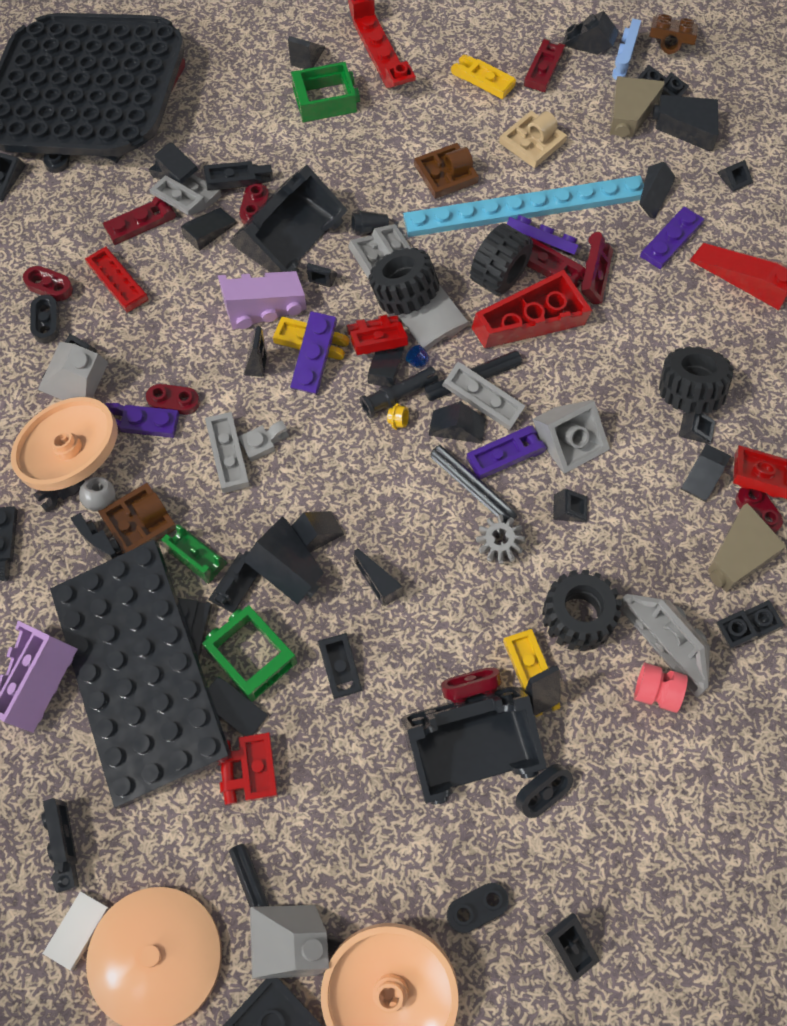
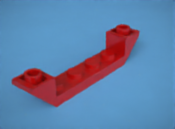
(378, 46)

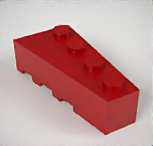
(532, 312)

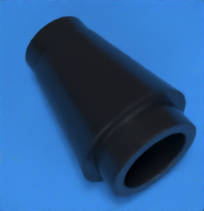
(365, 222)

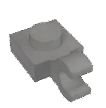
(260, 442)

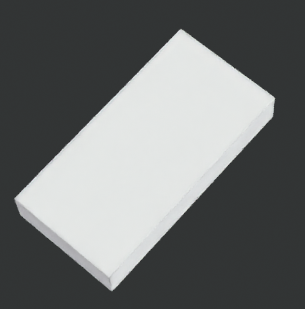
(75, 931)

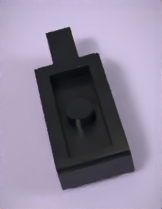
(236, 175)
(61, 845)

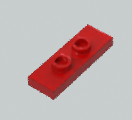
(116, 279)

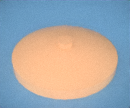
(64, 444)
(154, 958)
(389, 979)

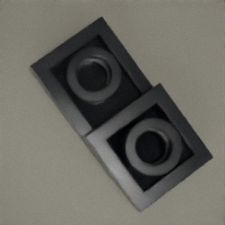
(672, 84)
(96, 540)
(750, 624)

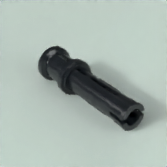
(388, 395)

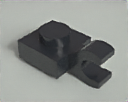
(53, 496)

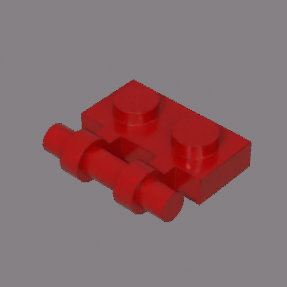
(377, 334)
(257, 770)

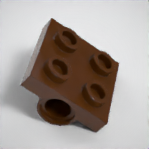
(665, 26)
(447, 170)
(137, 518)

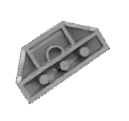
(672, 637)

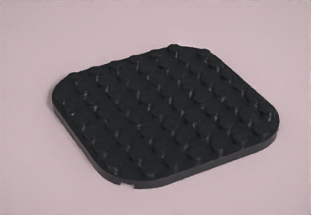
(87, 83)

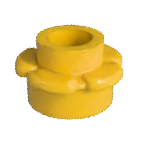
(398, 416)

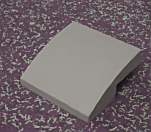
(187, 197)
(373, 248)
(435, 320)

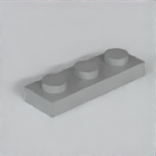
(483, 395)
(227, 452)

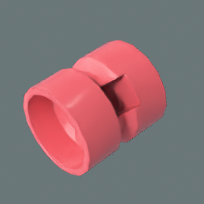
(661, 687)

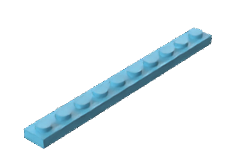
(527, 205)

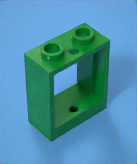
(323, 77)
(269, 673)

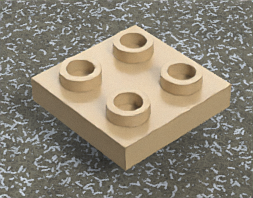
(534, 137)

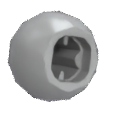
(96, 493)

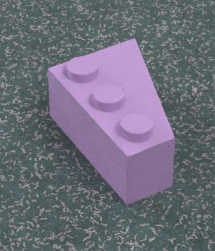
(261, 298)
(32, 676)

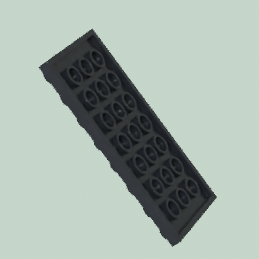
(139, 675)

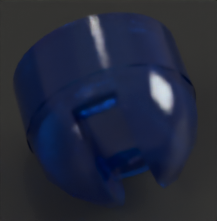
(417, 356)

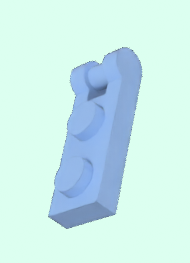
(625, 50)

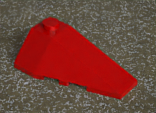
(750, 273)

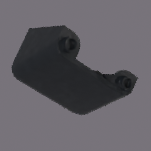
(290, 222)
(473, 741)

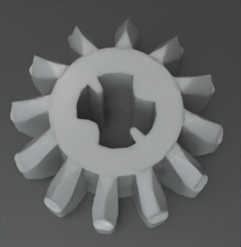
(489, 540)

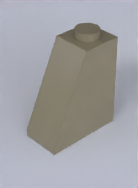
(633, 104)
(744, 550)

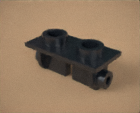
(234, 584)

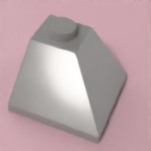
(73, 372)
(572, 434)
(287, 942)

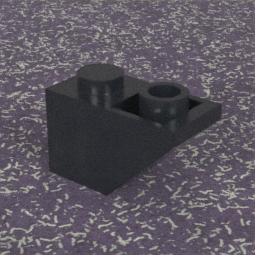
(592, 35)

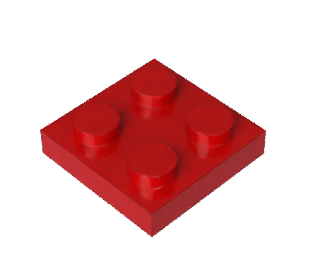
(760, 472)

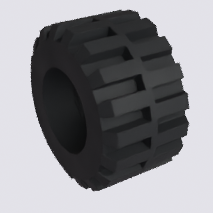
(501, 259)
(404, 281)
(695, 379)
(591, 590)

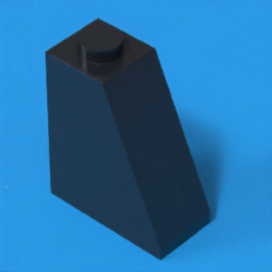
(688, 119)
(285, 562)

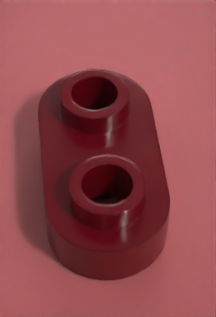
(253, 199)
(49, 284)
(172, 398)
(762, 506)
(471, 683)

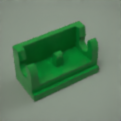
(194, 554)

